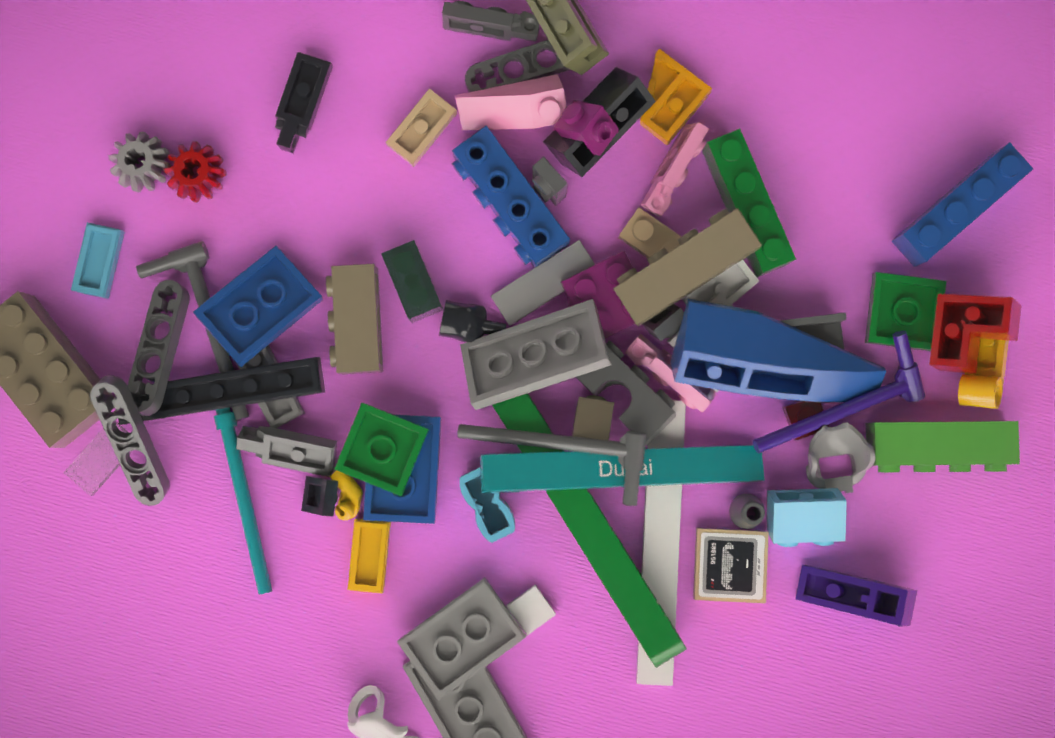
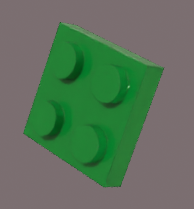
(902, 305)
(381, 449)

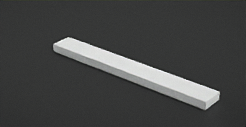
(661, 547)

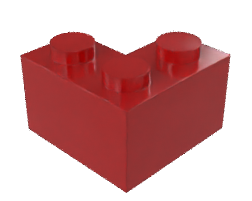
(966, 320)

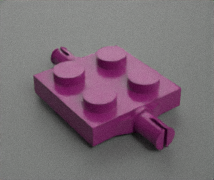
(598, 284)

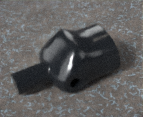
(467, 322)

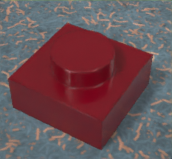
(800, 411)

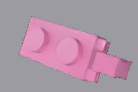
(673, 168)
(647, 354)

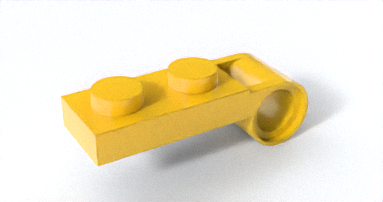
(985, 386)

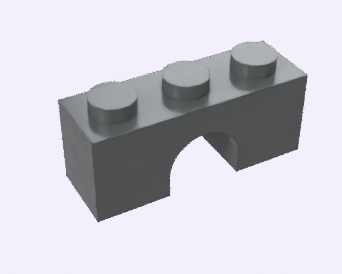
(648, 410)

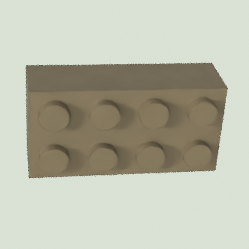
(44, 372)

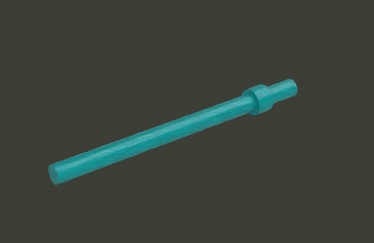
(225, 422)

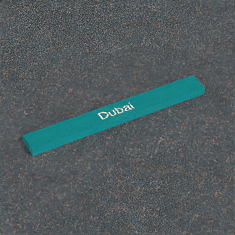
(593, 470)

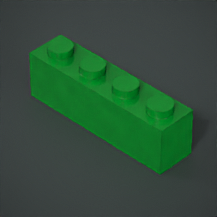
(744, 189)

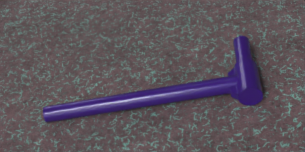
(906, 385)

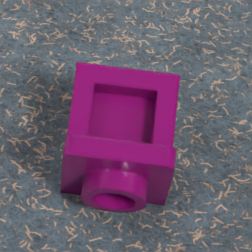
(587, 124)

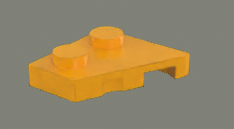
(676, 95)

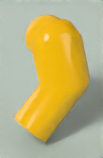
(350, 496)

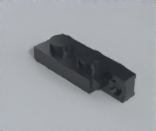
(301, 99)

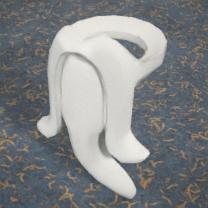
(372, 724)

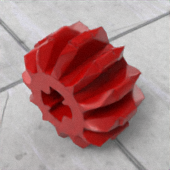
(183, 171)

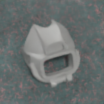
(835, 442)

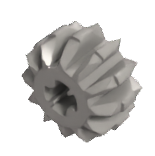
(128, 157)

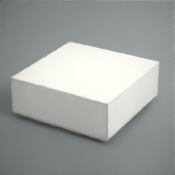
(531, 609)

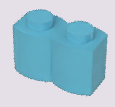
(492, 512)

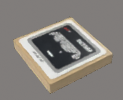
(730, 565)

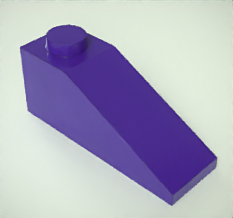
(856, 595)

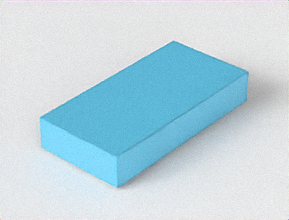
(97, 260)

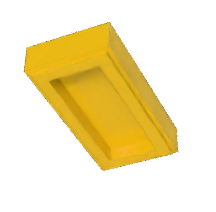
(369, 556)

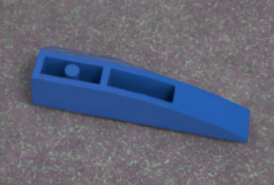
(765, 357)

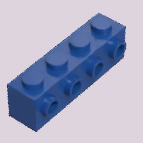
(510, 197)

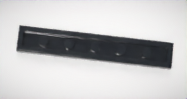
(239, 388)

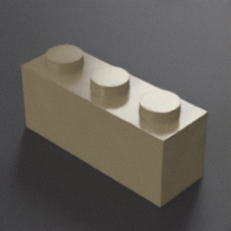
(355, 319)

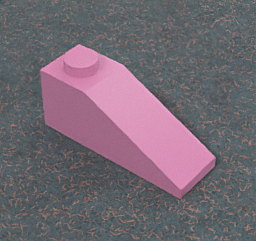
(513, 105)

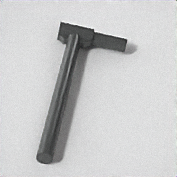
(190, 261)
(629, 449)

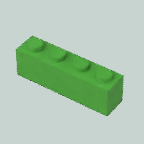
(944, 443)

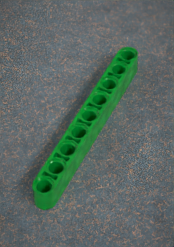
(601, 546)

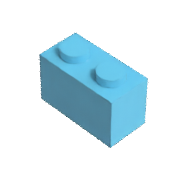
(806, 516)

